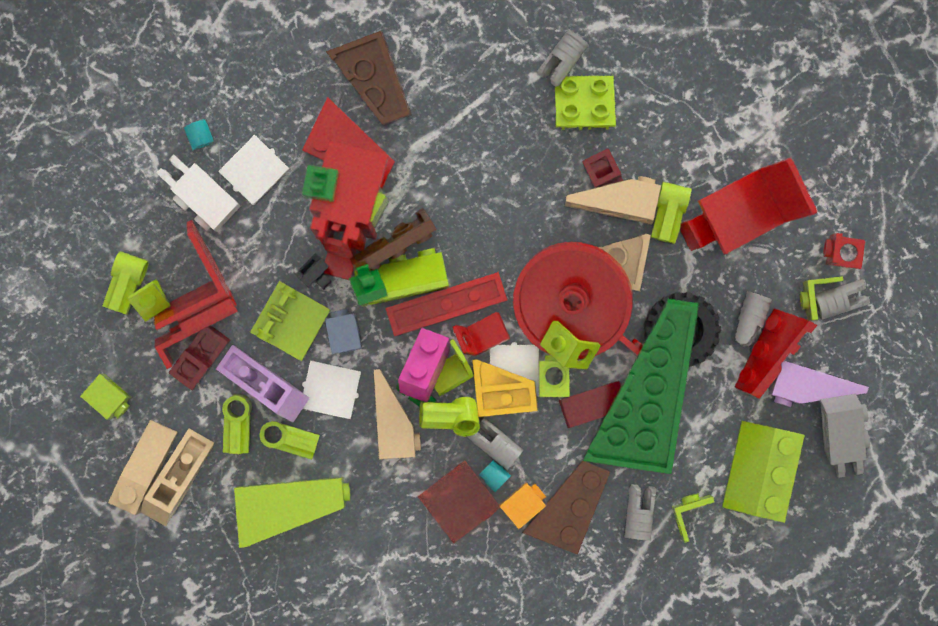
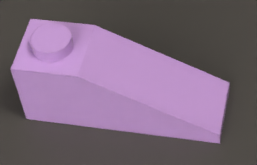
(262, 384)
(806, 385)

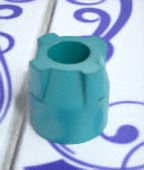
(198, 134)
(494, 476)

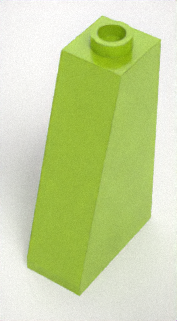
(278, 507)

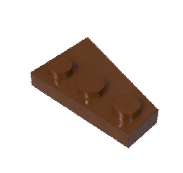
(374, 76)
(402, 237)
(570, 509)

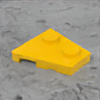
(502, 391)

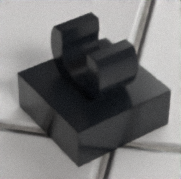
(313, 271)

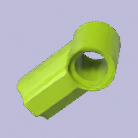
(671, 206)
(126, 275)
(459, 415)
(236, 428)
(292, 441)

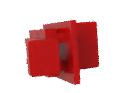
(352, 207)
(749, 208)
(196, 308)

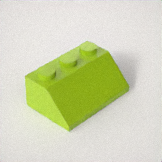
(412, 276)
(763, 471)

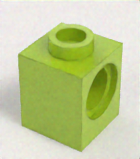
(547, 390)
(106, 397)

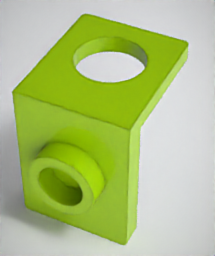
(808, 298)
(149, 300)
(566, 347)
(454, 372)
(688, 503)

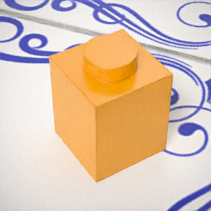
(523, 504)

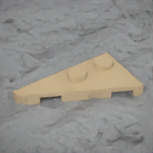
(631, 256)

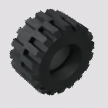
(706, 319)

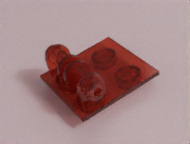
(459, 501)

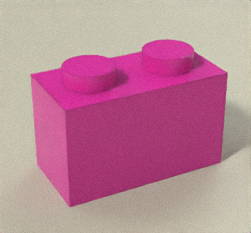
(424, 365)

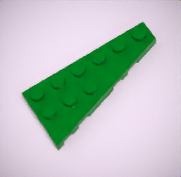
(647, 410)

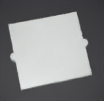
(254, 170)
(517, 359)
(331, 389)

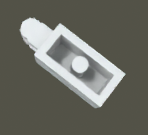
(201, 194)

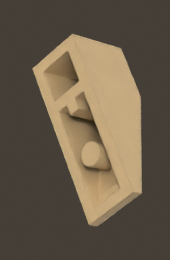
(626, 200)
(394, 427)
(143, 467)
(176, 477)

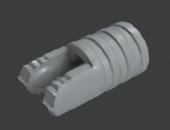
(566, 53)
(836, 300)
(751, 318)
(501, 449)
(639, 520)

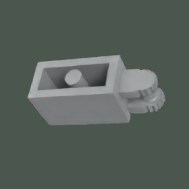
(844, 432)

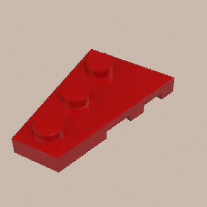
(337, 126)
(775, 343)

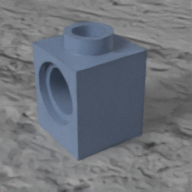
(343, 332)

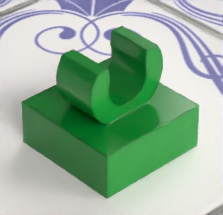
(320, 183)
(367, 285)

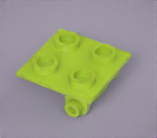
(585, 102)
(290, 321)

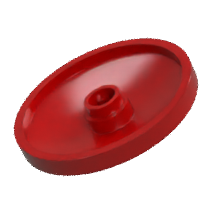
(579, 289)

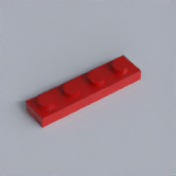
(446, 304)

